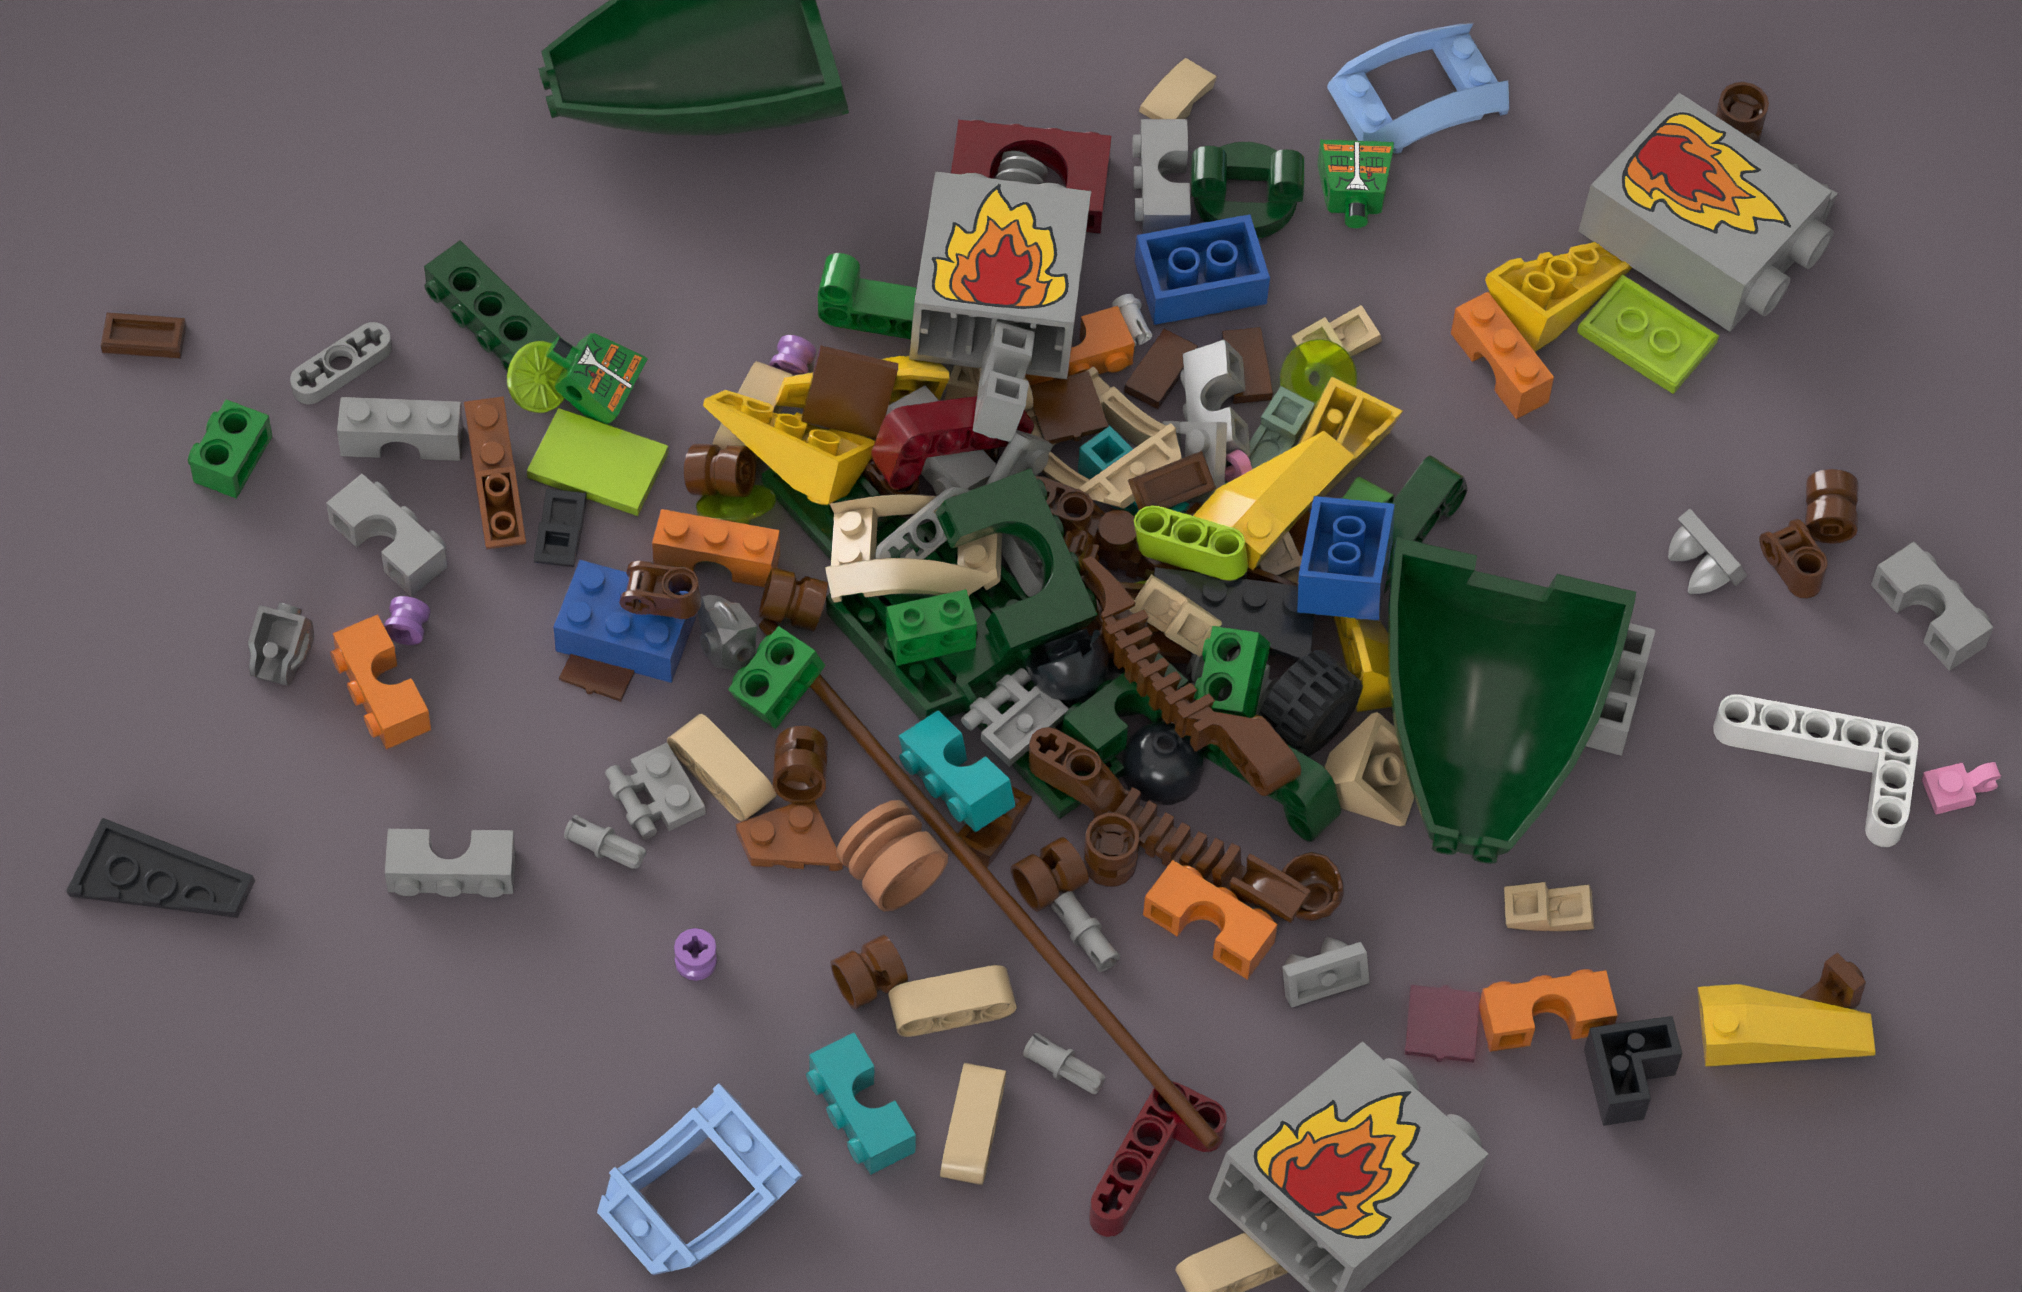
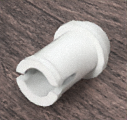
(1130, 310)

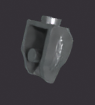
(727, 633)
(279, 643)

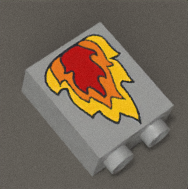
(1708, 214)
(1001, 257)
(1349, 1173)

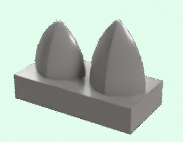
(1716, 567)
(1331, 972)

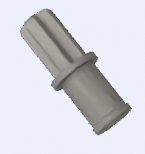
(604, 842)
(1063, 1063)

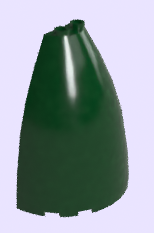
(695, 67)
(1494, 690)

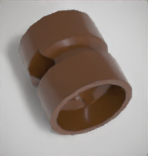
(1744, 108)
(718, 470)
(1832, 506)
(793, 599)
(800, 764)
(1111, 849)
(1054, 871)
(866, 973)

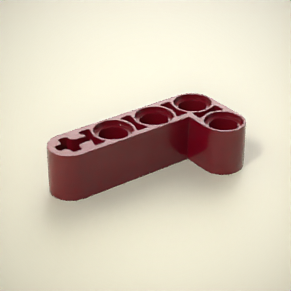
(926, 431)
(1145, 1159)

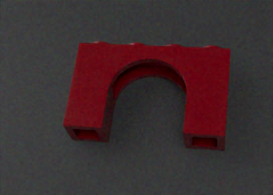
(1075, 156)

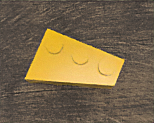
(1352, 420)

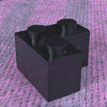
(1623, 1059)

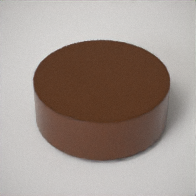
(1117, 530)

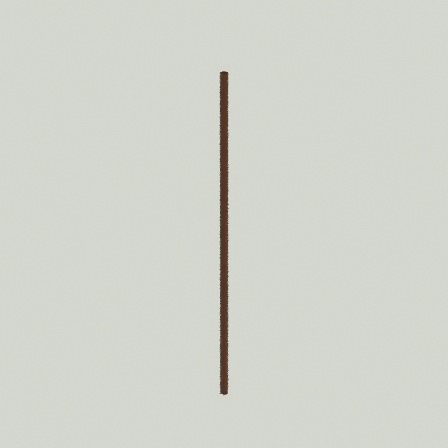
(1010, 907)

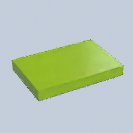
(1647, 334)
(598, 461)

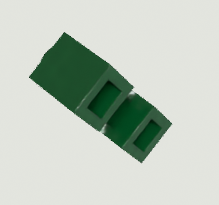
(1097, 719)

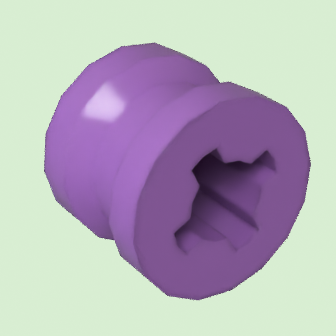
(793, 355)
(407, 620)
(695, 965)

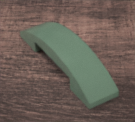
(1280, 426)

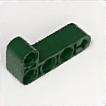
(1422, 501)
(1307, 801)

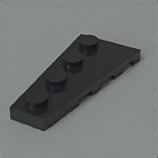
(1249, 607)
(149, 872)

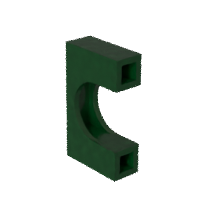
(1020, 509)

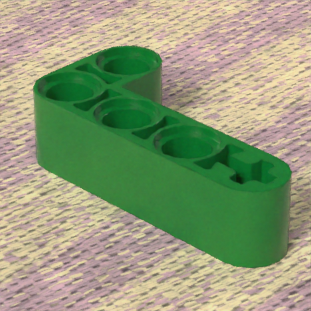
(863, 303)

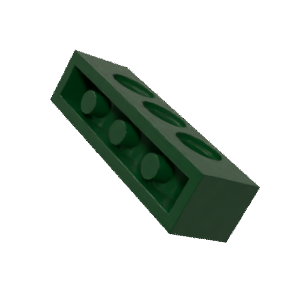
(461, 270)

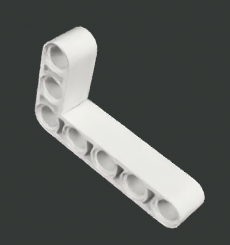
(1831, 749)

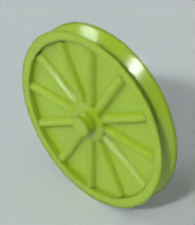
(533, 378)

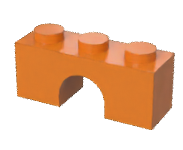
(1104, 345)
(1519, 373)
(740, 547)
(392, 710)
(1185, 896)
(1579, 999)

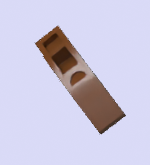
(494, 473)

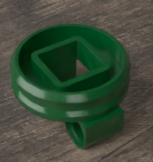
(1248, 161)

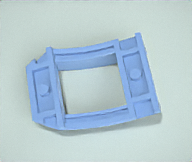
(1475, 85)
(743, 1144)

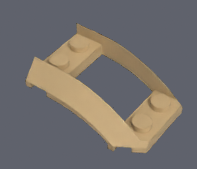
(1154, 442)
(857, 570)

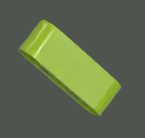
(1191, 542)

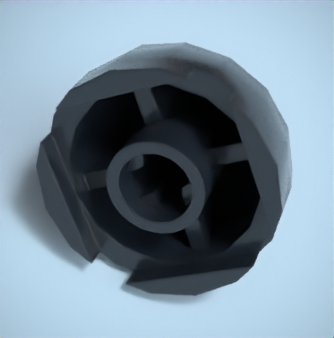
(1071, 666)
(1162, 764)

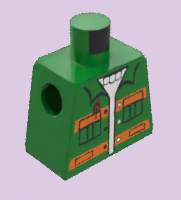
(1354, 177)
(596, 375)

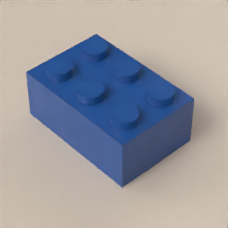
(1201, 269)
(1345, 558)
(601, 630)

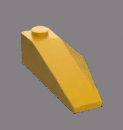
(909, 378)
(806, 456)
(1276, 493)
(1366, 657)
(1766, 1026)

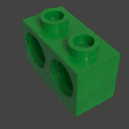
(237, 451)
(931, 627)
(1243, 673)
(785, 682)

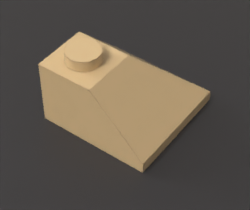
(1372, 772)

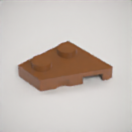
(789, 838)

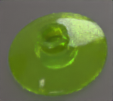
(1319, 356)
(737, 508)

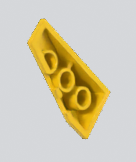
(1553, 291)

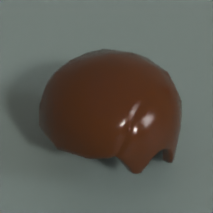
(1323, 880)

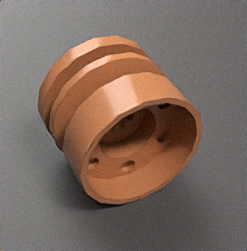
(892, 855)

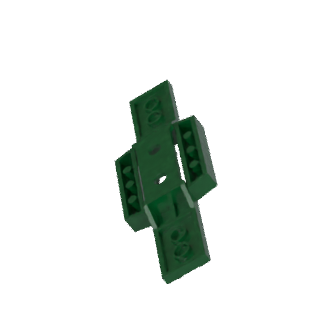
(923, 682)

